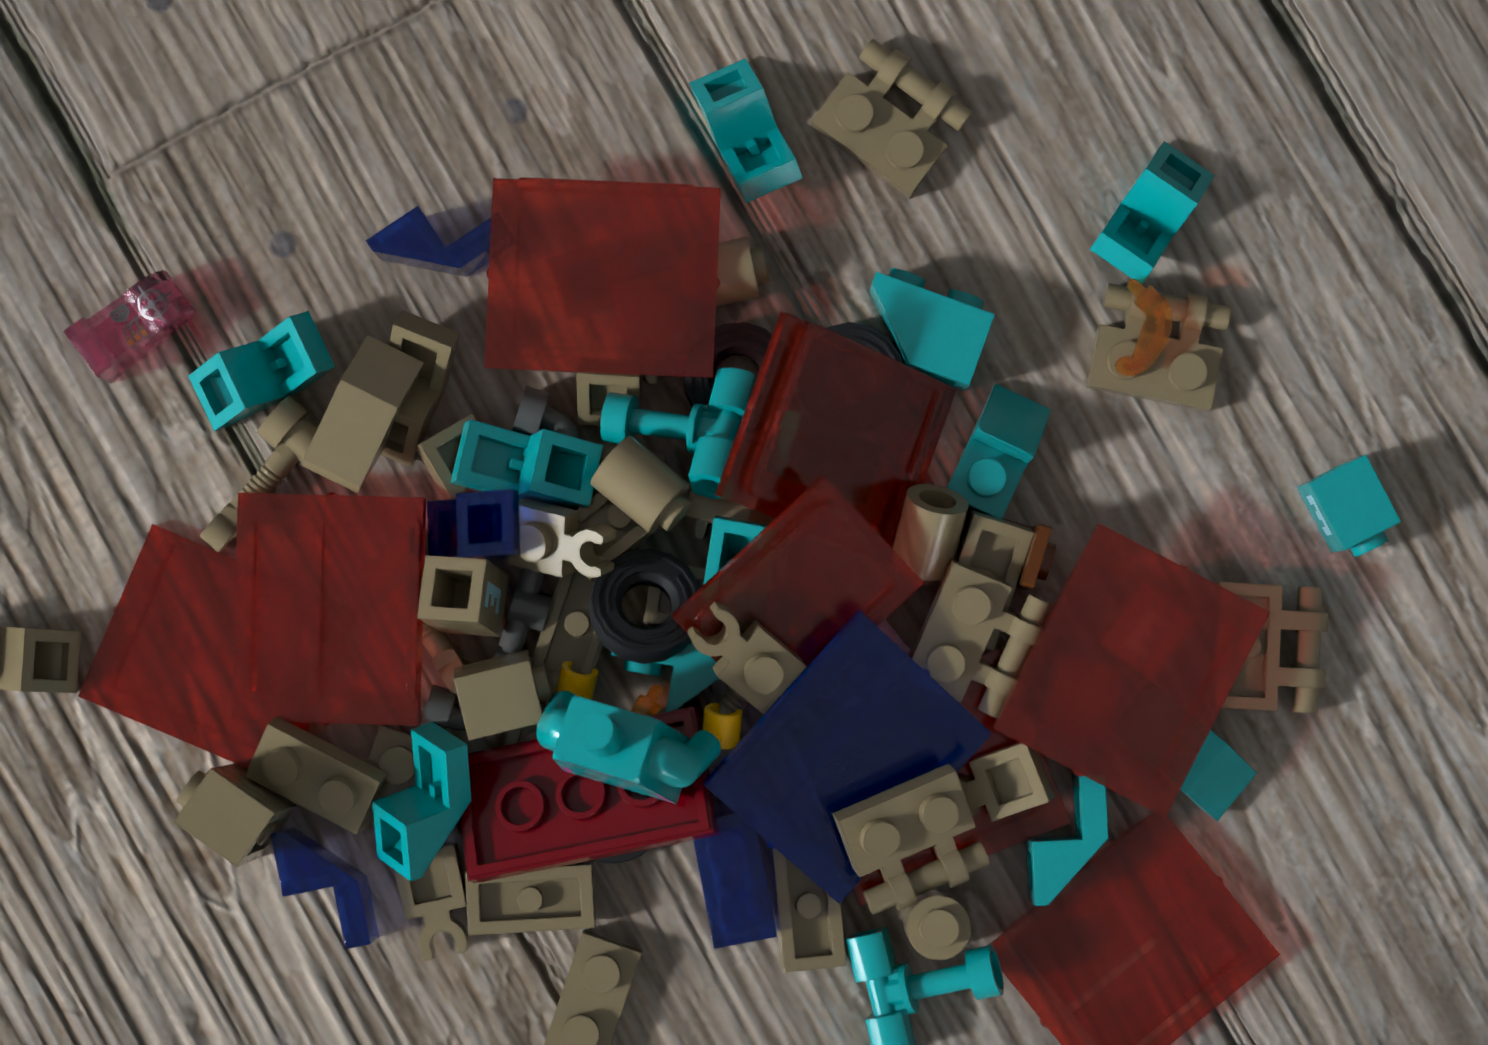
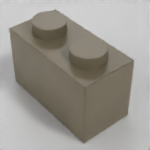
(231, 813)

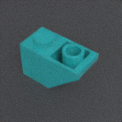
(932, 330)

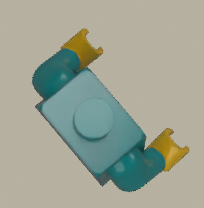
(626, 745)

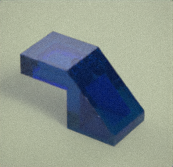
(416, 244)
(475, 525)
(309, 866)

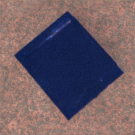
(835, 737)

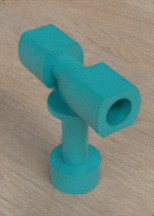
(707, 429)
(897, 991)

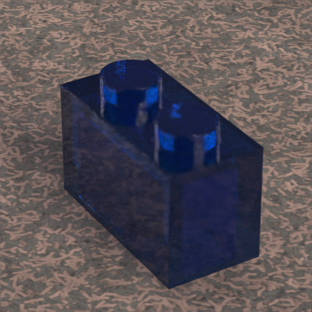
(735, 883)

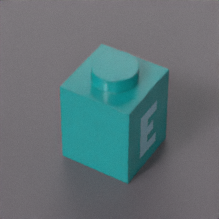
(1350, 507)

